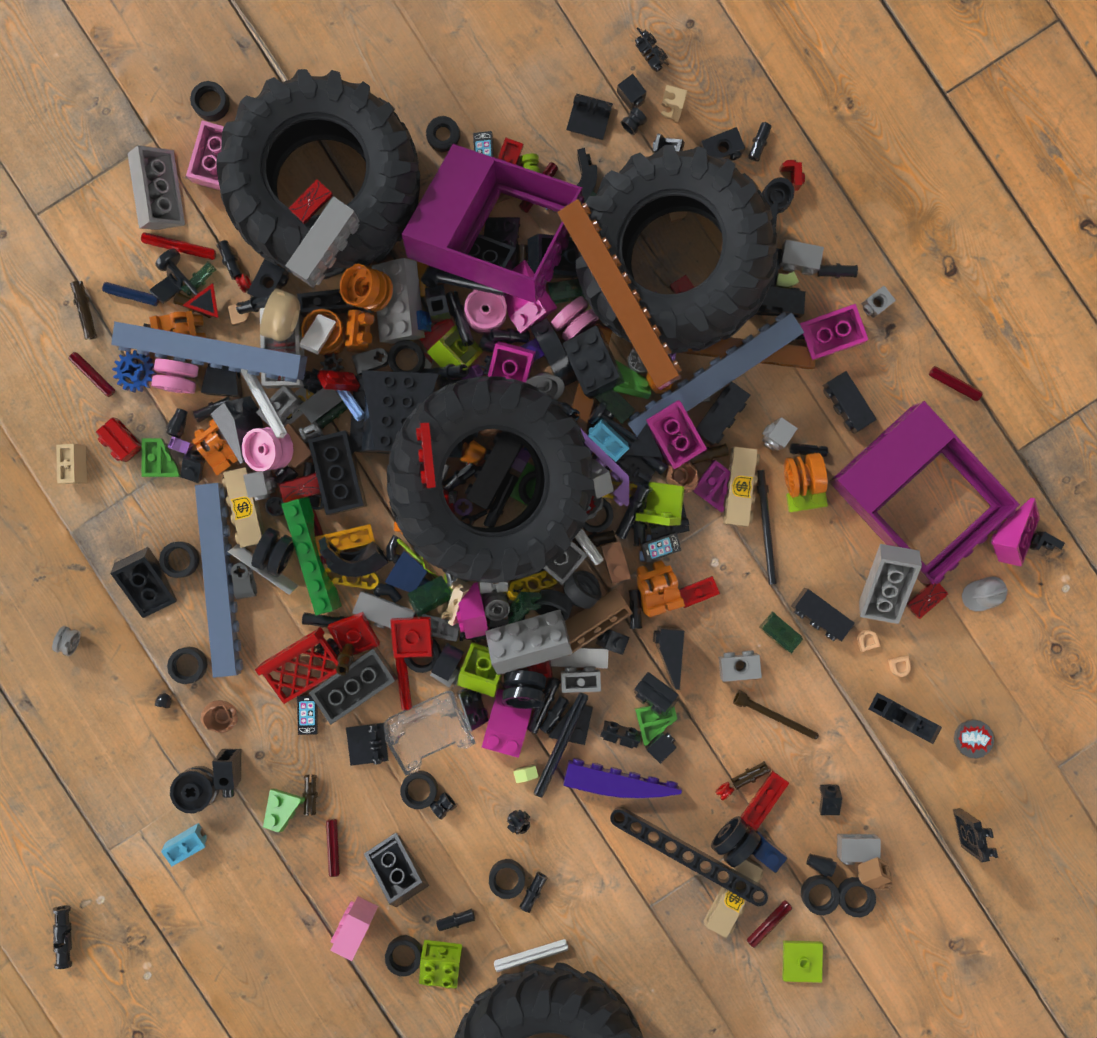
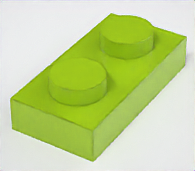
(806, 502)

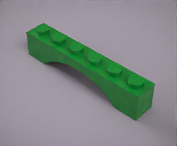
(301, 527)

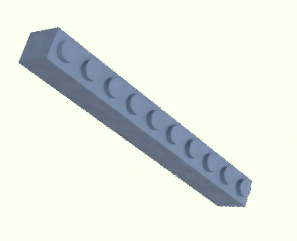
(208, 350)
(724, 370)
(218, 580)

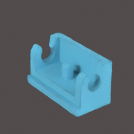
(608, 439)
(184, 845)

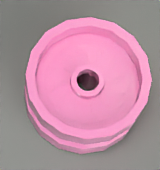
(574, 319)
(482, 321)
(175, 375)
(265, 451)

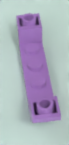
(622, 492)

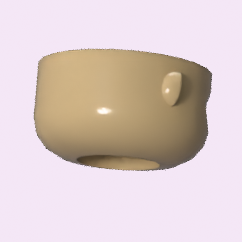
(280, 315)

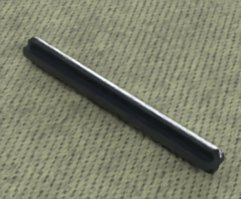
(561, 744)

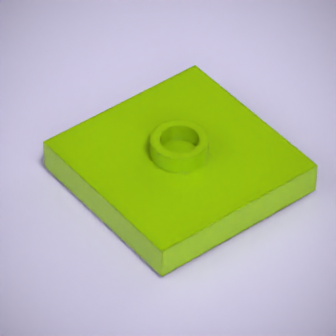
(802, 961)

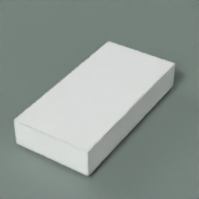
(318, 334)

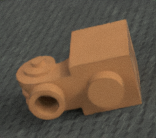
(875, 874)

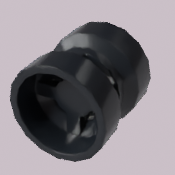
(634, 121)
(273, 506)
(443, 805)

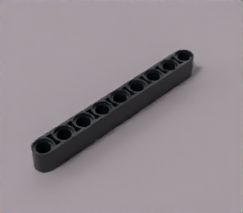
(694, 864)

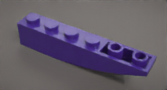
(615, 783)

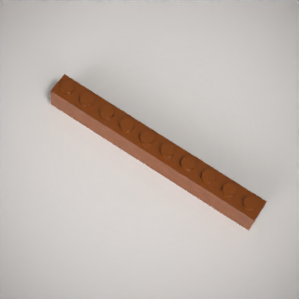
(619, 294)

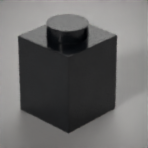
(631, 92)
(661, 746)

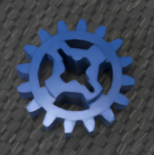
(127, 367)

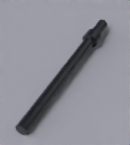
(762, 490)

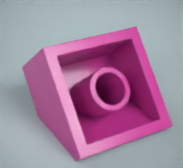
(511, 362)
(472, 614)

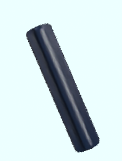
(129, 293)

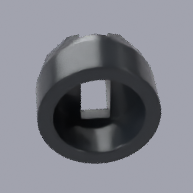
(315, 501)
(163, 700)

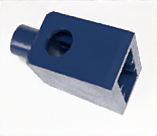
(407, 573)
(769, 854)

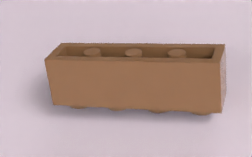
(598, 619)

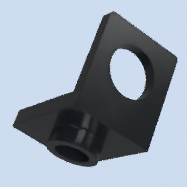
(168, 287)

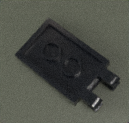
(973, 836)

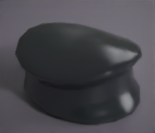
(781, 191)

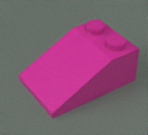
(524, 312)
(834, 332)
(675, 435)
(1016, 534)
(506, 728)

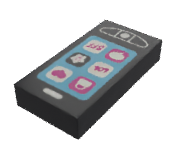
(484, 143)
(660, 547)
(307, 715)

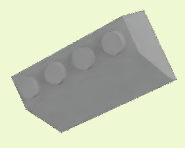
(155, 188)

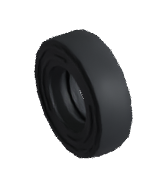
(434, 125)

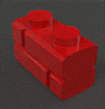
(119, 440)

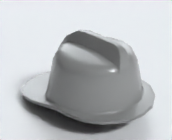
(548, 384)
(984, 594)

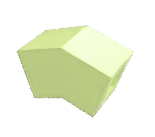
(786, 281)
(525, 774)

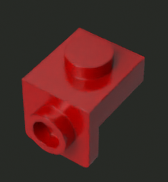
(797, 175)

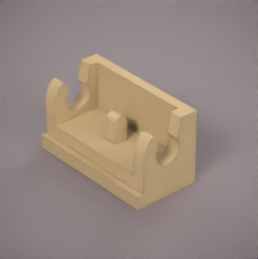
(673, 98)
(71, 464)
(459, 588)

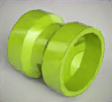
(530, 162)

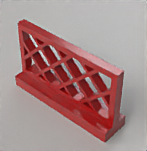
(288, 655)

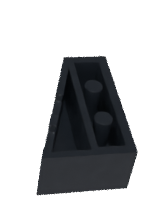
(783, 300)
(722, 413)

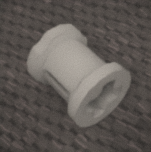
(304, 431)

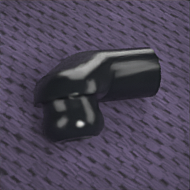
(391, 549)
(386, 589)

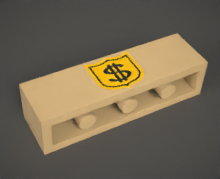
(740, 486)
(245, 510)
(728, 905)

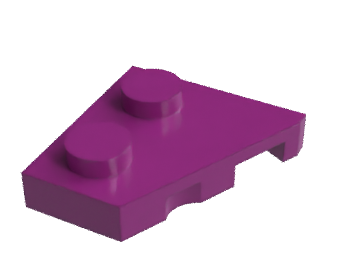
(713, 485)

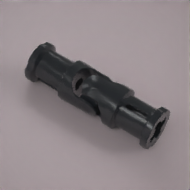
(62, 937)

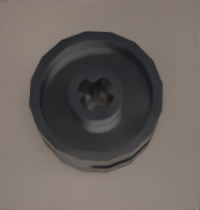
(273, 552)
(524, 689)
(193, 789)
(735, 841)

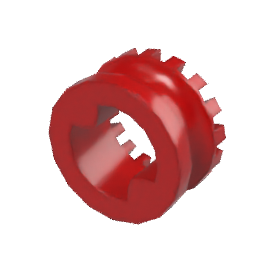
(244, 282)
(725, 790)

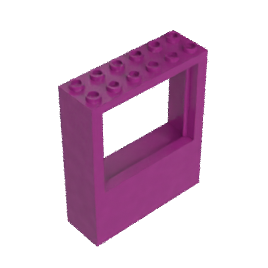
(458, 207)
(898, 458)

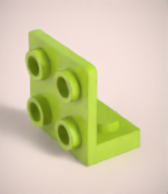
(663, 505)
(440, 964)

